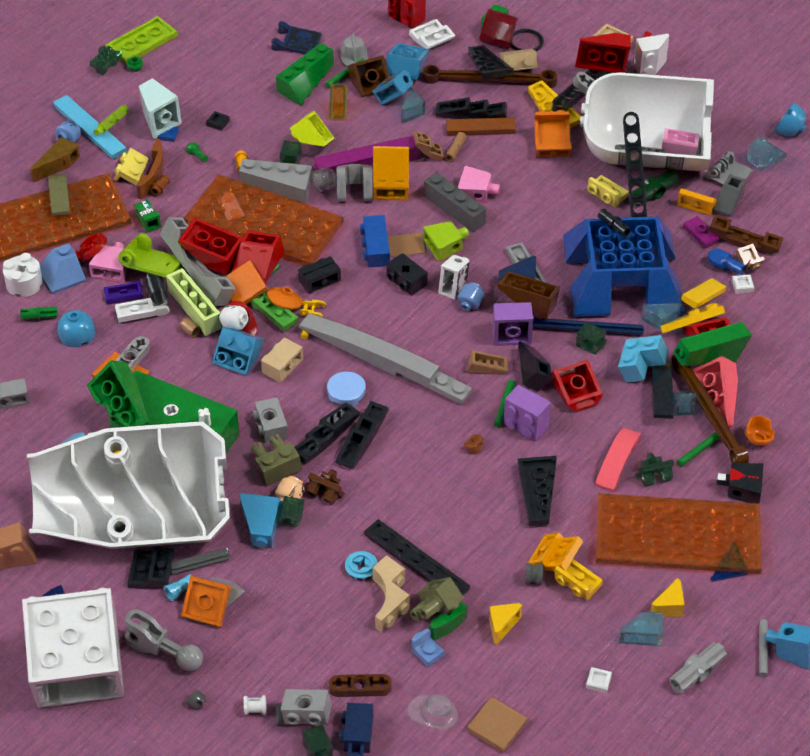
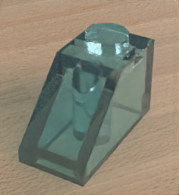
(644, 630)

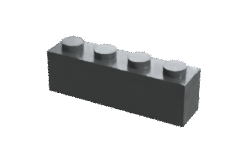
(454, 202)

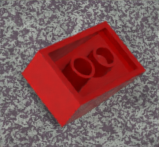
(604, 52)
(211, 245)

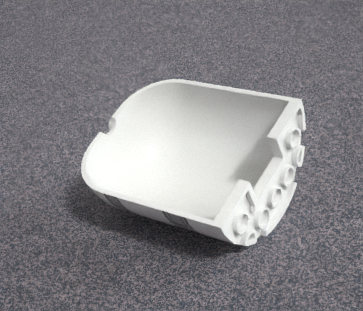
(660, 104)

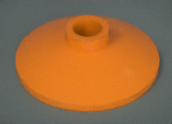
(284, 297)

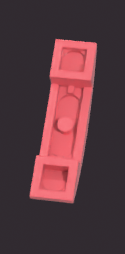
(616, 459)

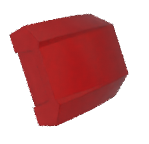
(577, 386)

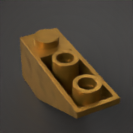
(56, 159)

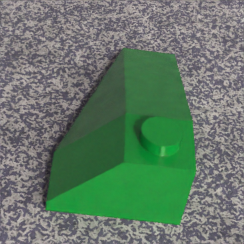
(119, 393)

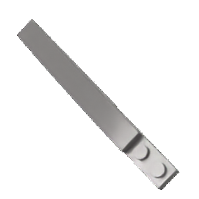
(386, 356)

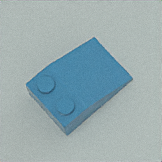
(406, 58)

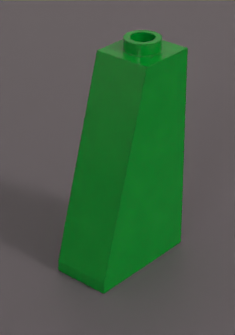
(709, 345)

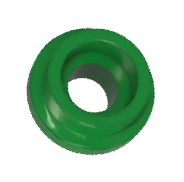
(134, 64)

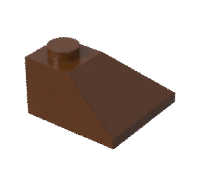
(368, 74)

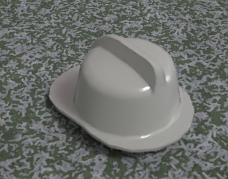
(353, 50)

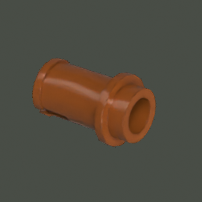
(158, 187)

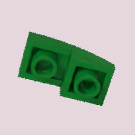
(447, 623)

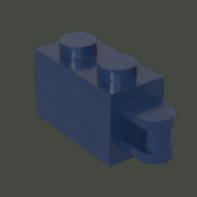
(358, 728)

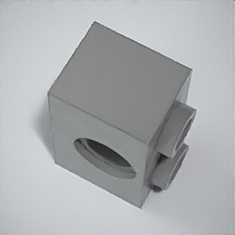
(270, 419)
(306, 706)

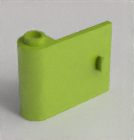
(142, 257)

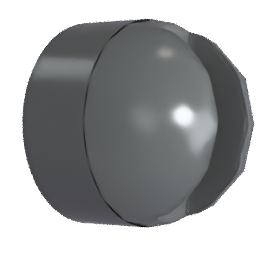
(195, 699)

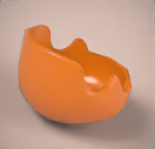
(759, 431)

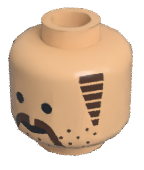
(290, 487)

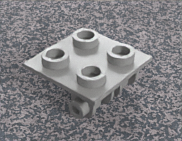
(727, 166)

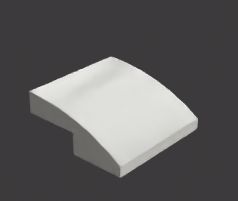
(431, 34)

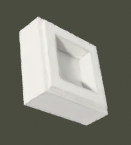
(743, 284)
(598, 680)

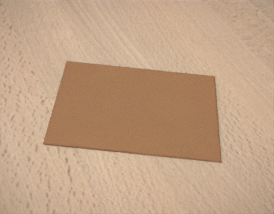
(406, 244)

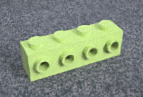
(194, 301)

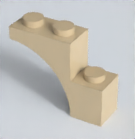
(390, 578)

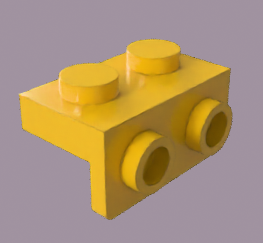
(578, 579)

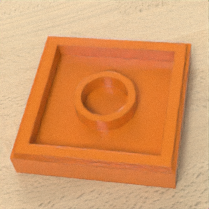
(247, 283)
(206, 601)

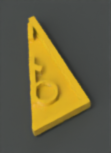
(694, 316)

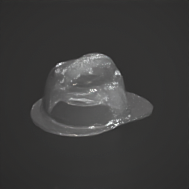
(433, 711)

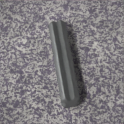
(200, 560)

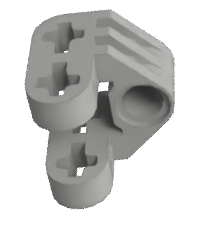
(354, 175)

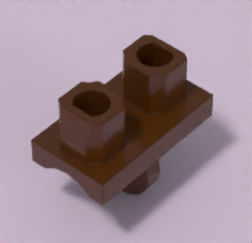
(332, 490)

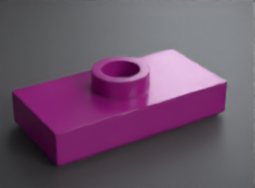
(701, 232)

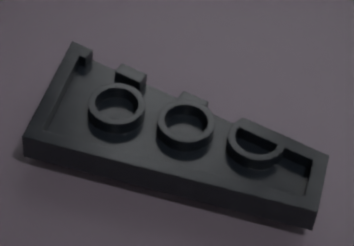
(488, 63)
(537, 485)

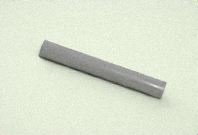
(763, 648)

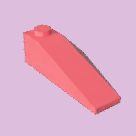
(721, 383)

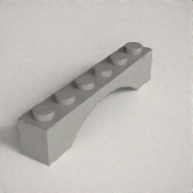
(215, 287)

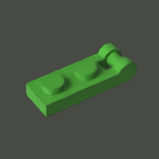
(280, 316)

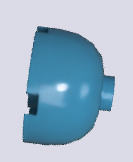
(792, 122)
(76, 328)

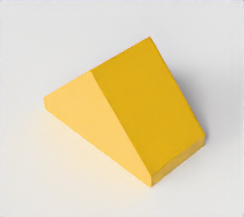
(670, 601)
(503, 618)

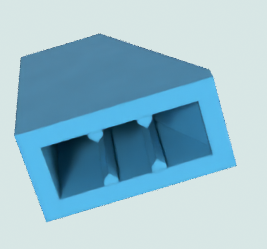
(261, 518)

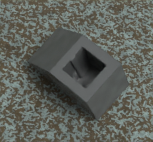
(730, 195)

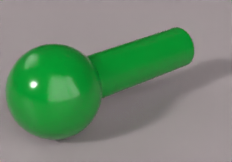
(194, 149)

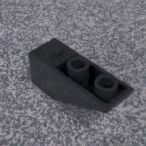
(534, 367)

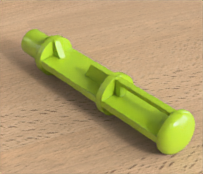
(111, 120)

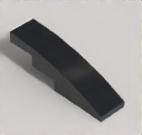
(465, 109)
(662, 391)
(327, 432)
(362, 435)

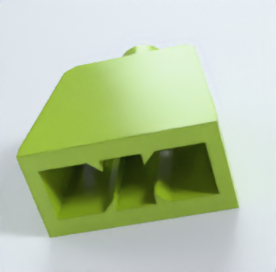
(444, 239)

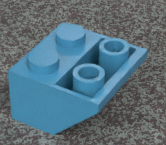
(237, 350)

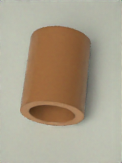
(189, 327)

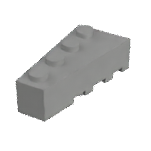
(279, 178)

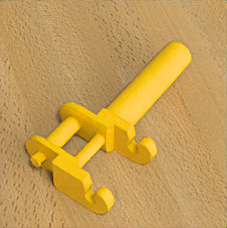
(304, 312)

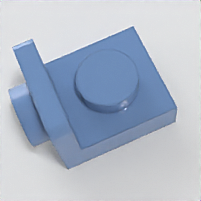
(426, 648)

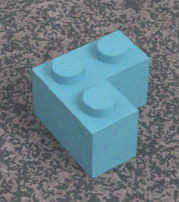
(640, 354)

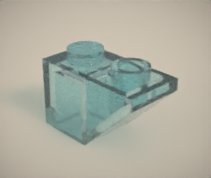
(764, 153)

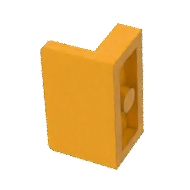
(696, 202)

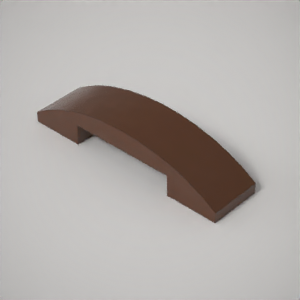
(740, 237)

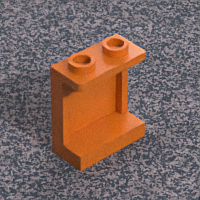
(552, 134)

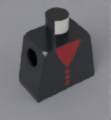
(743, 482)

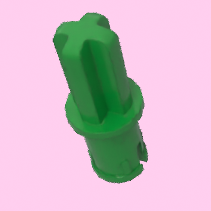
(37, 313)

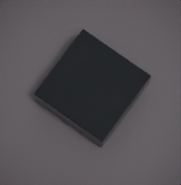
(218, 121)

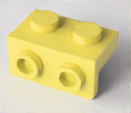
(131, 166)
(607, 190)

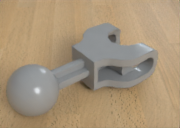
(154, 638)

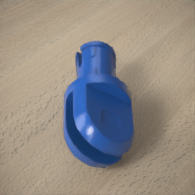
(724, 261)

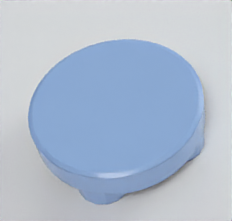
(346, 388)

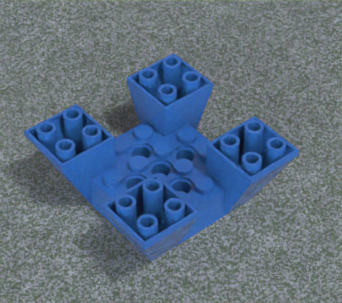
(619, 262)

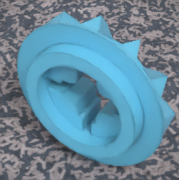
(355, 560)

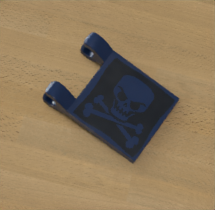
(297, 39)

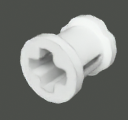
(255, 705)

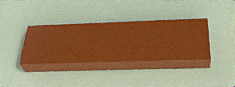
(481, 126)

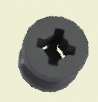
(534, 573)

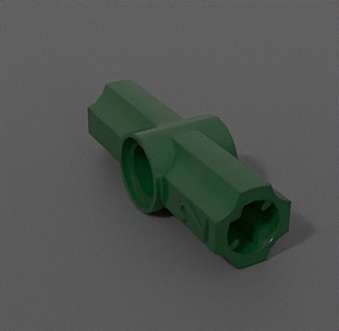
(657, 186)

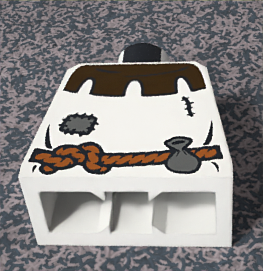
(455, 270)

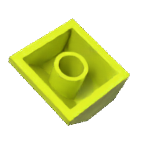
(311, 131)

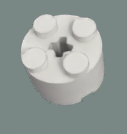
(22, 275)

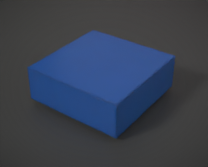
(169, 135)

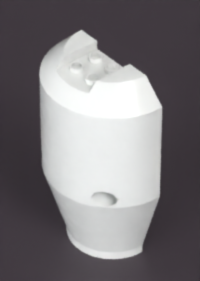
(148, 494)

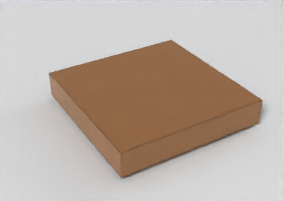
(497, 724)

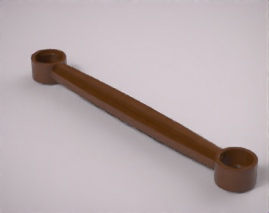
(473, 75)
(737, 453)

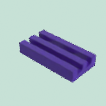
(125, 292)

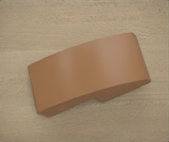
(429, 148)

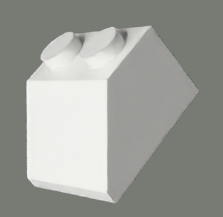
(651, 54)

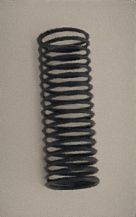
(156, 288)

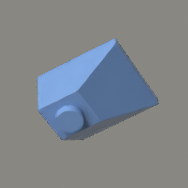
(61, 269)

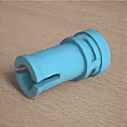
(176, 589)

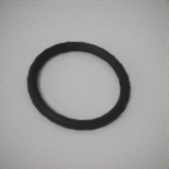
(527, 30)

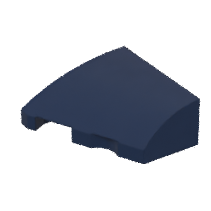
(525, 267)

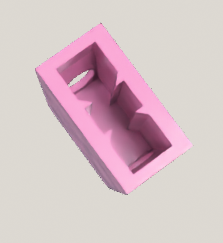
(477, 184)
(106, 264)

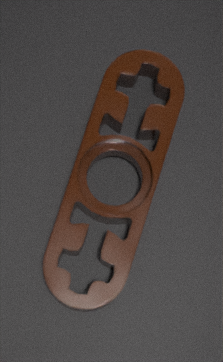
(376, 679)

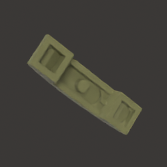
(59, 194)

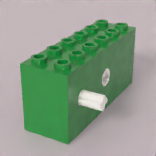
(172, 404)

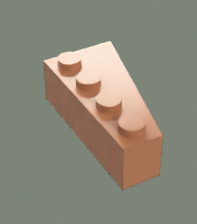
(16, 547)

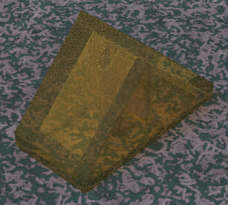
(338, 101)

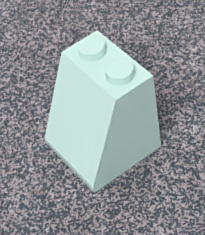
(159, 107)

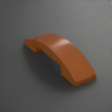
(156, 171)

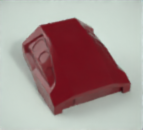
(498, 29)

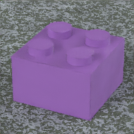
(512, 323)
(527, 413)

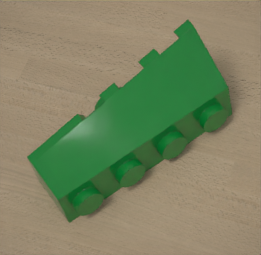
(305, 73)

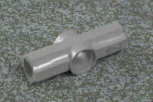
(697, 667)

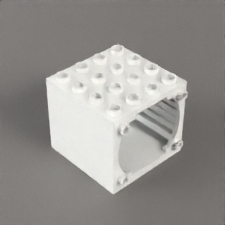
(72, 648)

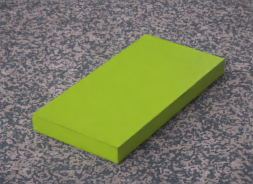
(143, 39)

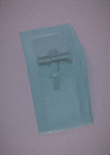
(412, 107)
(660, 314)
(684, 403)

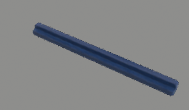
(574, 325)

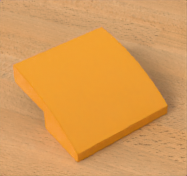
(555, 551)

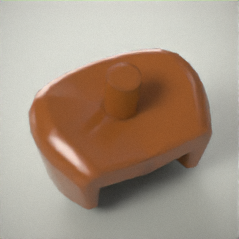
(474, 444)

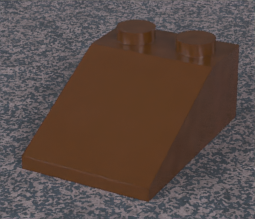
(526, 290)

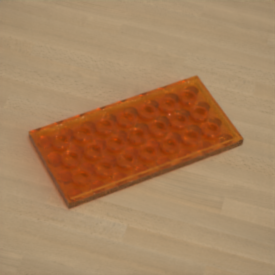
(246, 207)
(29, 222)
(678, 533)

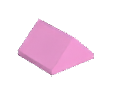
(680, 142)

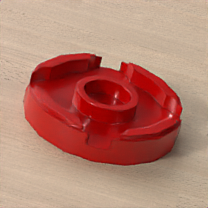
(91, 246)

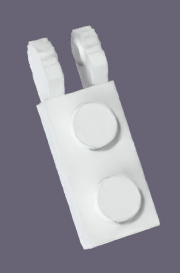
(139, 309)

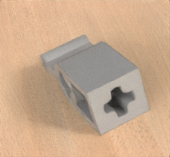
(13, 394)

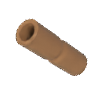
(455, 147)

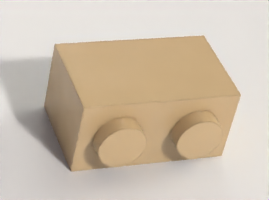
(520, 59)
(282, 359)

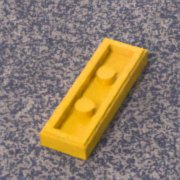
(703, 293)

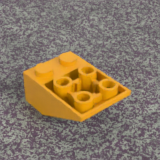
(390, 173)

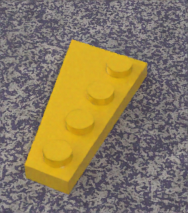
(543, 98)

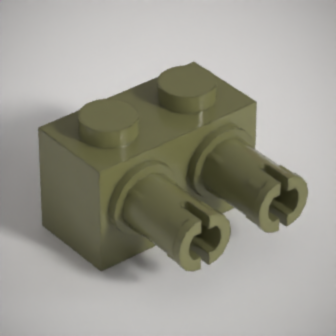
(276, 463)
(437, 597)

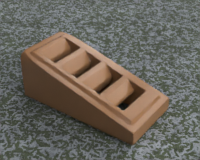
(480, 363)

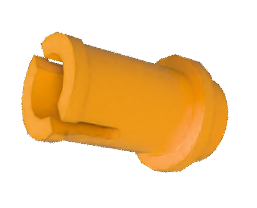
(238, 158)

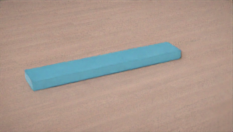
(87, 125)

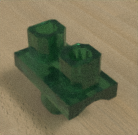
(106, 57)
(654, 467)

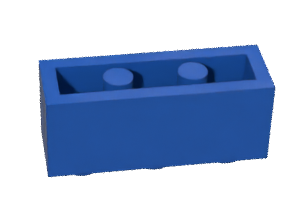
(375, 241)

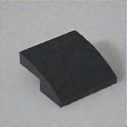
(151, 568)

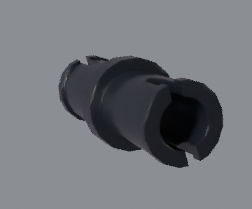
(614, 222)

